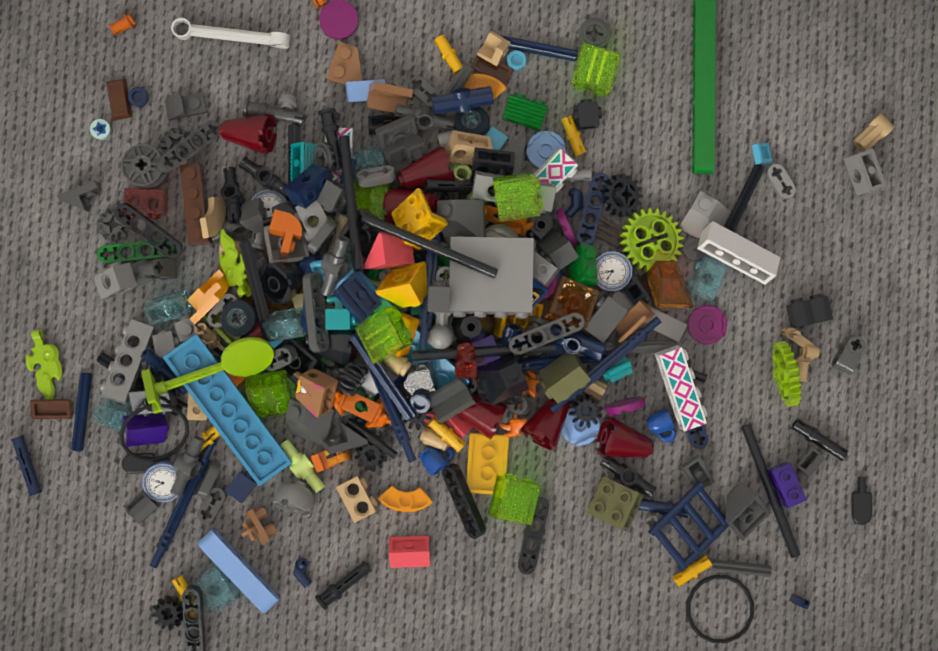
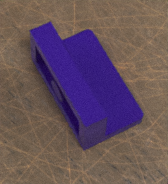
(145, 430)

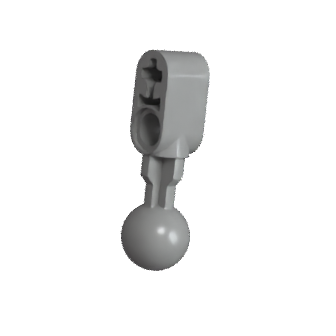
(440, 334)

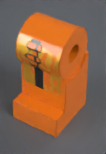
(325, 460)

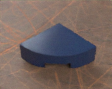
(800, 601)

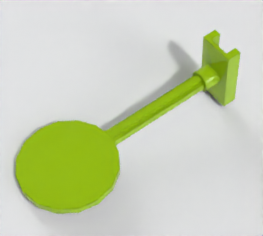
(240, 359)

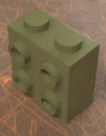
(564, 377)
(615, 503)

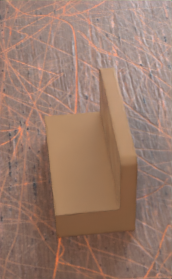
(386, 96)
(634, 319)

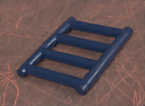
(670, 517)

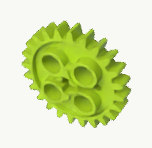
(645, 223)
(786, 373)

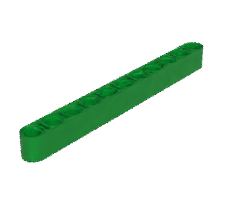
(703, 87)

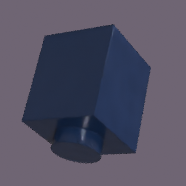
(241, 486)

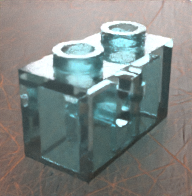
(715, 271)
(167, 307)
(284, 325)
(219, 599)

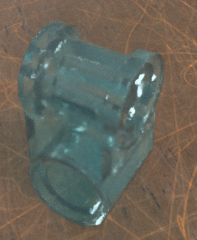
(114, 417)

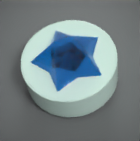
(100, 129)

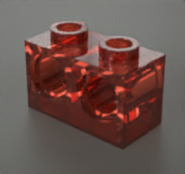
(146, 198)

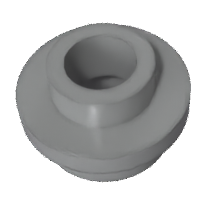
(287, 102)

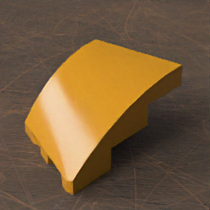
(208, 295)

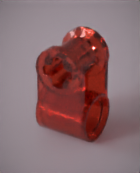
(465, 361)

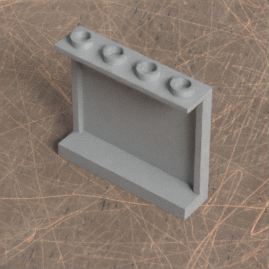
(481, 295)

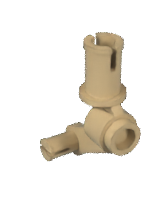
(209, 337)
(807, 351)

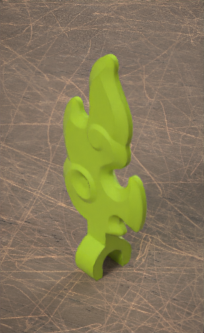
(233, 271)
(48, 357)

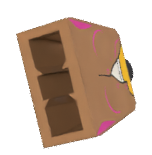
(315, 391)

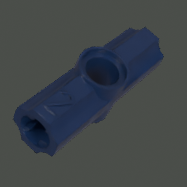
(462, 100)
(585, 346)

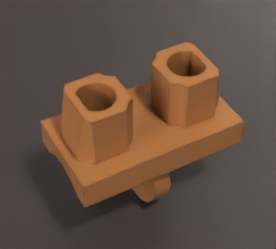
(254, 518)

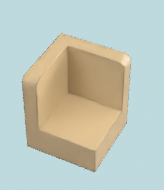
(494, 48)

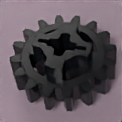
(623, 197)

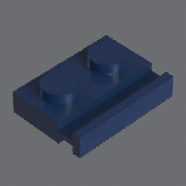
(357, 297)

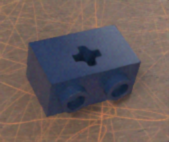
(307, 186)

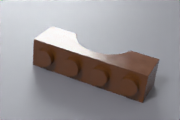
(194, 201)

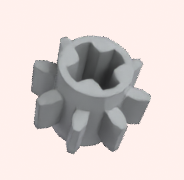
(652, 520)

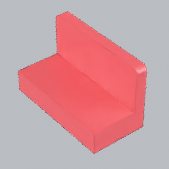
(409, 551)

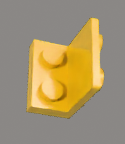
(417, 217)

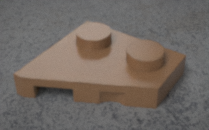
(345, 65)

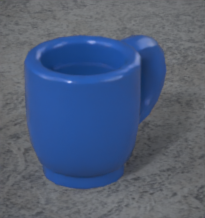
(661, 422)
(434, 460)

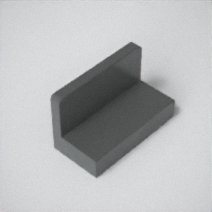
(451, 400)

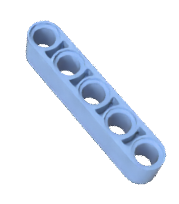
(238, 571)

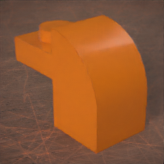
(288, 227)

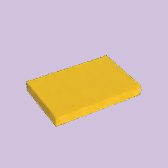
(486, 461)

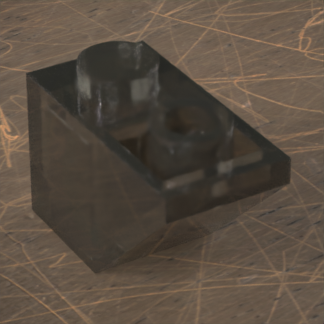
(419, 378)

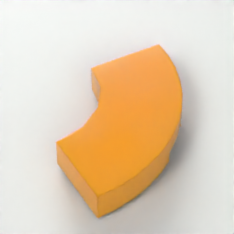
(483, 80)
(405, 501)

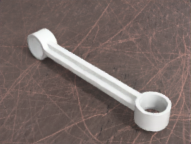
(274, 39)

